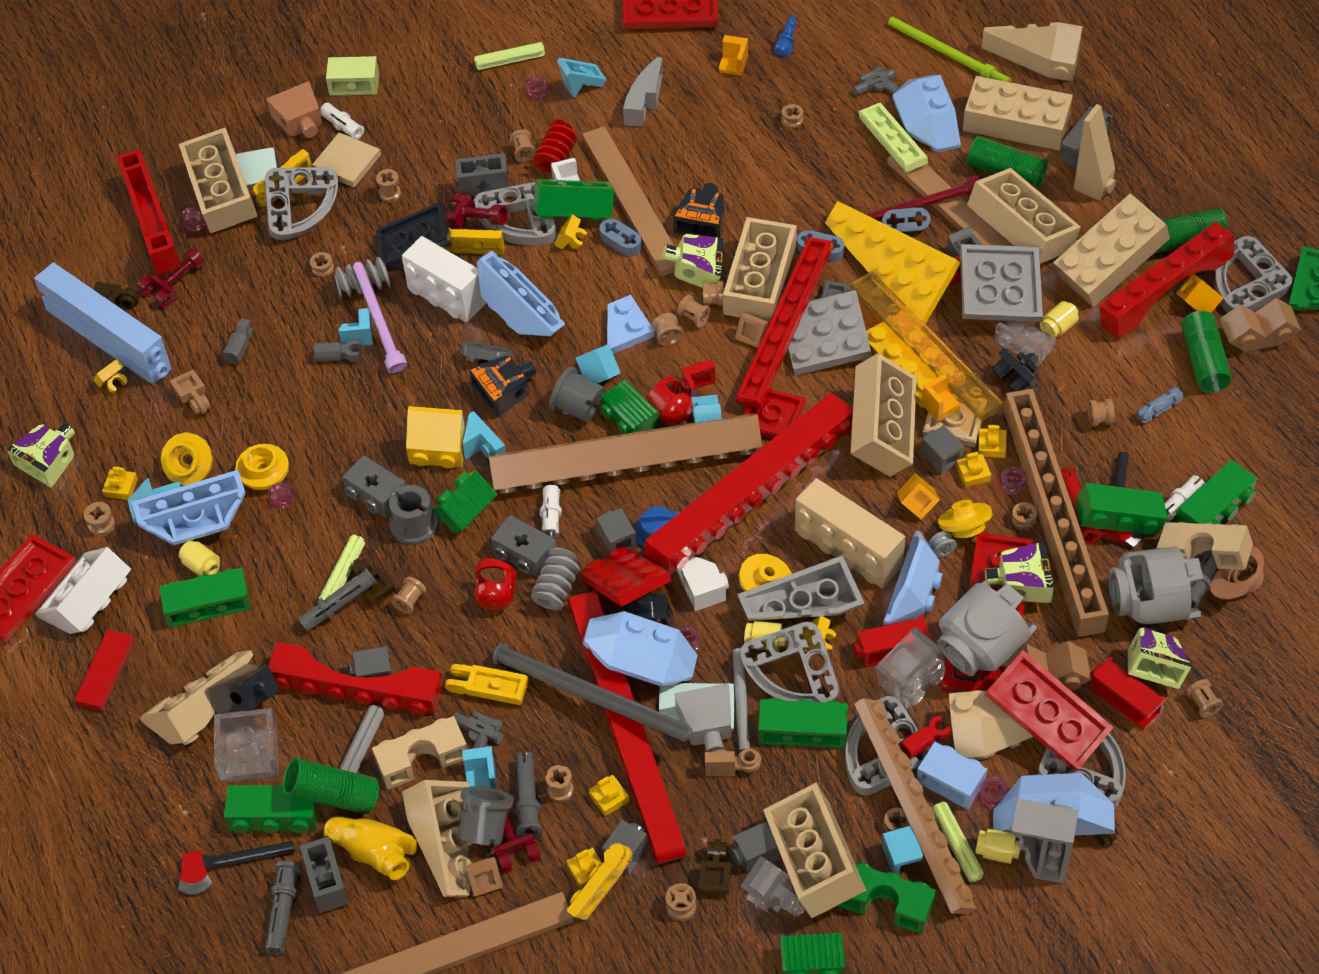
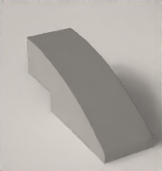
(643, 94)

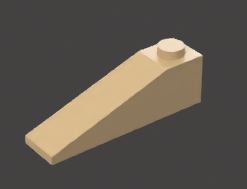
(1045, 50)
(1095, 159)
(186, 714)
(982, 726)
(435, 818)

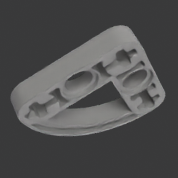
(288, 185)
(515, 235)
(1264, 277)
(795, 646)
(868, 770)
(1103, 782)

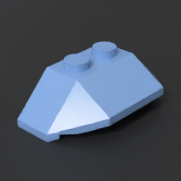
(928, 112)
(516, 297)
(191, 509)
(915, 583)
(641, 648)
(1070, 789)

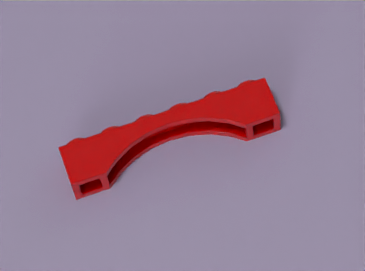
(149, 212)
(1130, 304)
(409, 690)

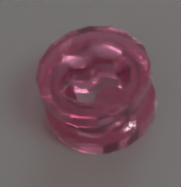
(536, 82)
(195, 224)
(1012, 488)
(280, 495)
(689, 631)
(992, 782)

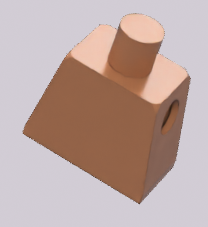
(296, 110)

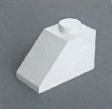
(703, 583)

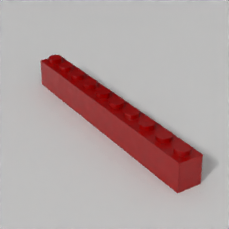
(749, 484)

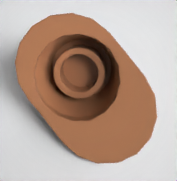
(1236, 583)

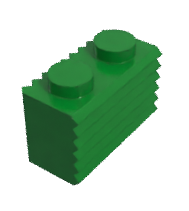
(628, 409)
(464, 501)
(812, 954)

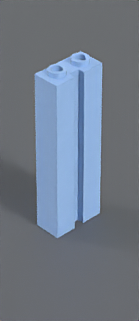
(103, 323)

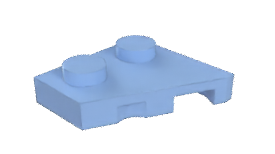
(626, 324)

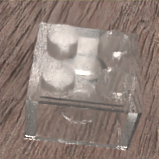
(911, 668)
(246, 745)

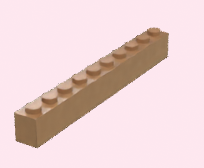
(625, 451)
(1056, 514)

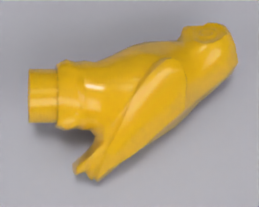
(373, 844)

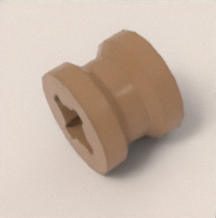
(713, 293)
(667, 329)
(1101, 412)
(105, 521)
(680, 894)

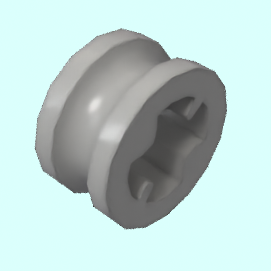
(942, 544)

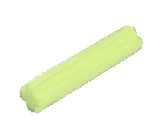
(509, 56)
(342, 568)
(958, 842)

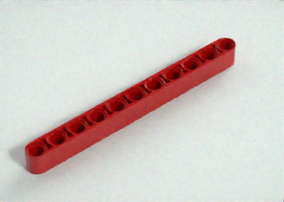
(632, 746)

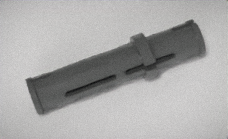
(1198, 588)
(311, 619)

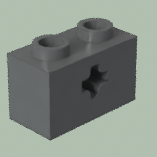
(481, 174)
(371, 485)
(522, 545)
(324, 874)

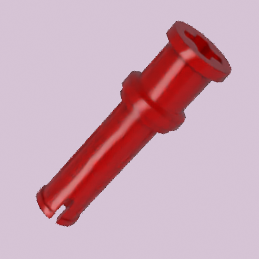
(1073, 488)

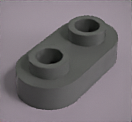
(477, 351)

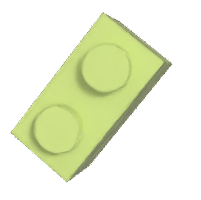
(352, 75)

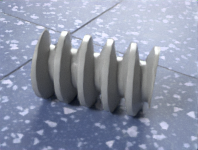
(348, 281)
(555, 579)

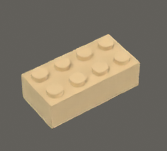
(1017, 113)
(218, 180)
(1023, 214)
(1112, 250)
(759, 268)
(883, 415)
(850, 531)
(814, 850)

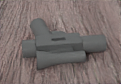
(876, 80)
(480, 728)

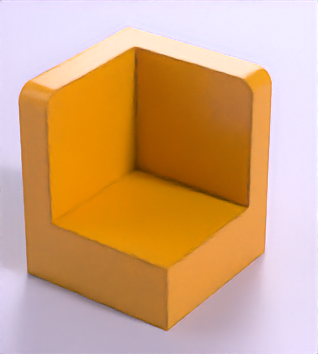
(734, 55)
(1199, 294)
(938, 399)
(918, 496)

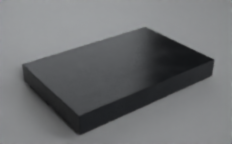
(400, 235)

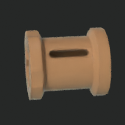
(522, 145)
(389, 190)
(694, 311)
(408, 595)
(1205, 698)
(562, 791)

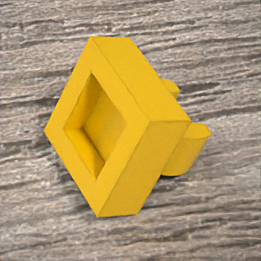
(569, 232)
(111, 373)
(992, 442)
(973, 470)
(119, 484)
(823, 624)
(609, 795)
(583, 865)

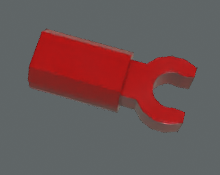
(924, 738)

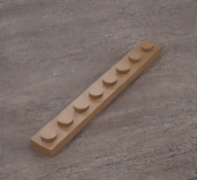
(918, 812)

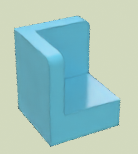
(358, 331)
(598, 364)
(480, 767)
(901, 848)

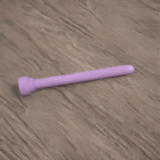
(395, 361)

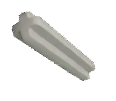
(362, 739)

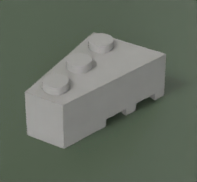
(1046, 837)

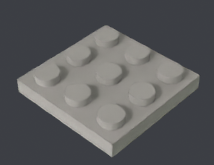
(1001, 283)
(829, 334)

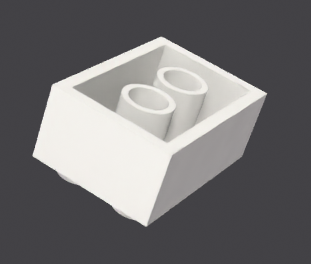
(443, 279)

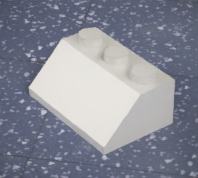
(84, 591)

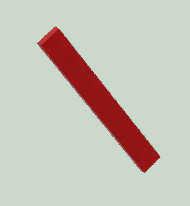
(784, 323)

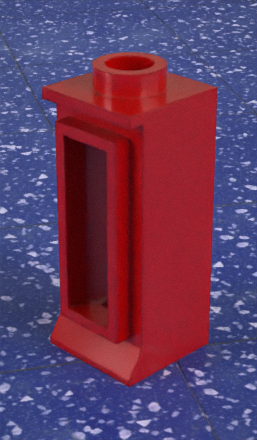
(877, 642)
(1126, 693)

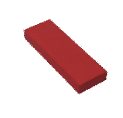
(104, 670)

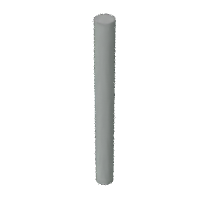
(741, 701)

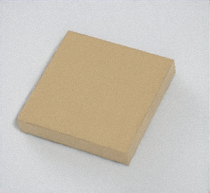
(348, 158)
(962, 424)

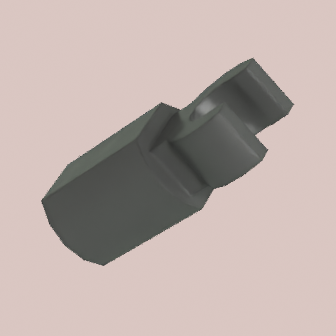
(238, 342)
(336, 351)

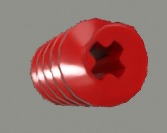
(555, 145)

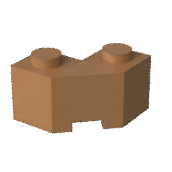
(1260, 329)
(1065, 663)

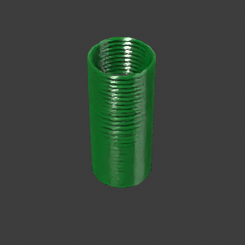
(996, 157)
(1187, 226)
(1206, 351)
(327, 784)

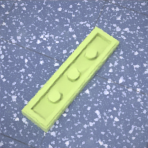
(893, 137)

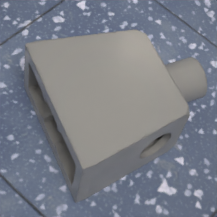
(707, 714)

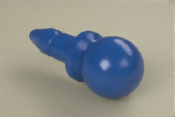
(783, 46)

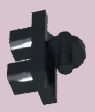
(1008, 365)

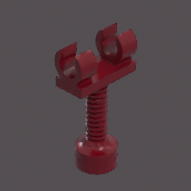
(464, 208)
(167, 293)
(515, 845)

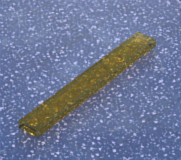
(927, 345)

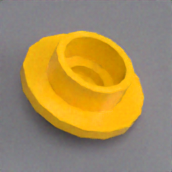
(175, 458)
(262, 466)
(965, 518)
(761, 570)

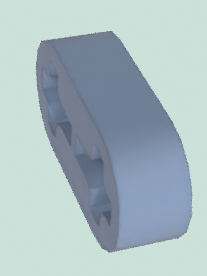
(906, 214)
(619, 239)
(838, 243)

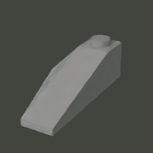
(812, 592)

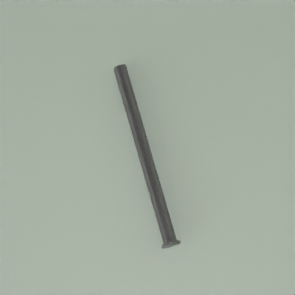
(591, 692)

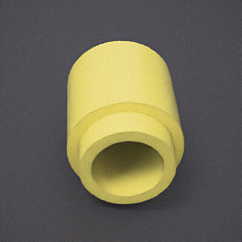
(1059, 319)
(199, 558)
(762, 628)
(998, 846)

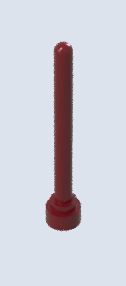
(966, 188)

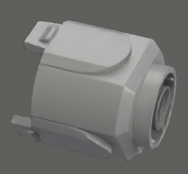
(1154, 585)
(983, 629)

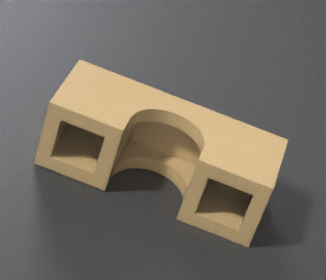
(1228, 543)
(440, 739)

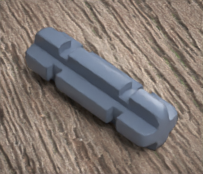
(1159, 405)

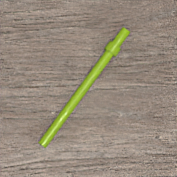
(986, 70)

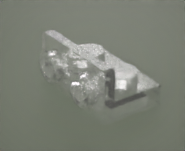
(1024, 338)

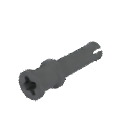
(527, 807)
(283, 895)

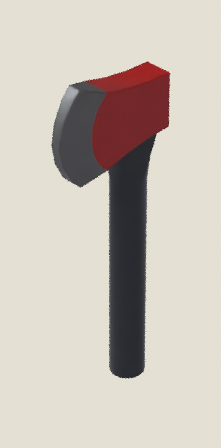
(1124, 538)
(195, 865)

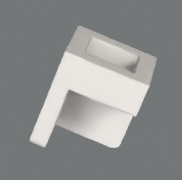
(565, 170)

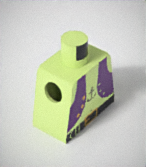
(696, 259)
(43, 452)
(1025, 571)
(1157, 658)

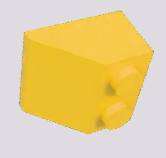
(435, 437)

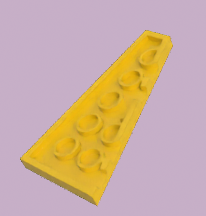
(903, 263)

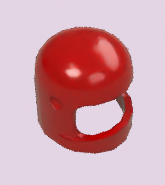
(672, 407)
(492, 594)

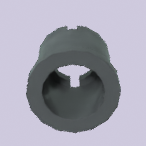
(576, 395)
(412, 526)
(483, 814)

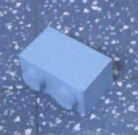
(951, 775)

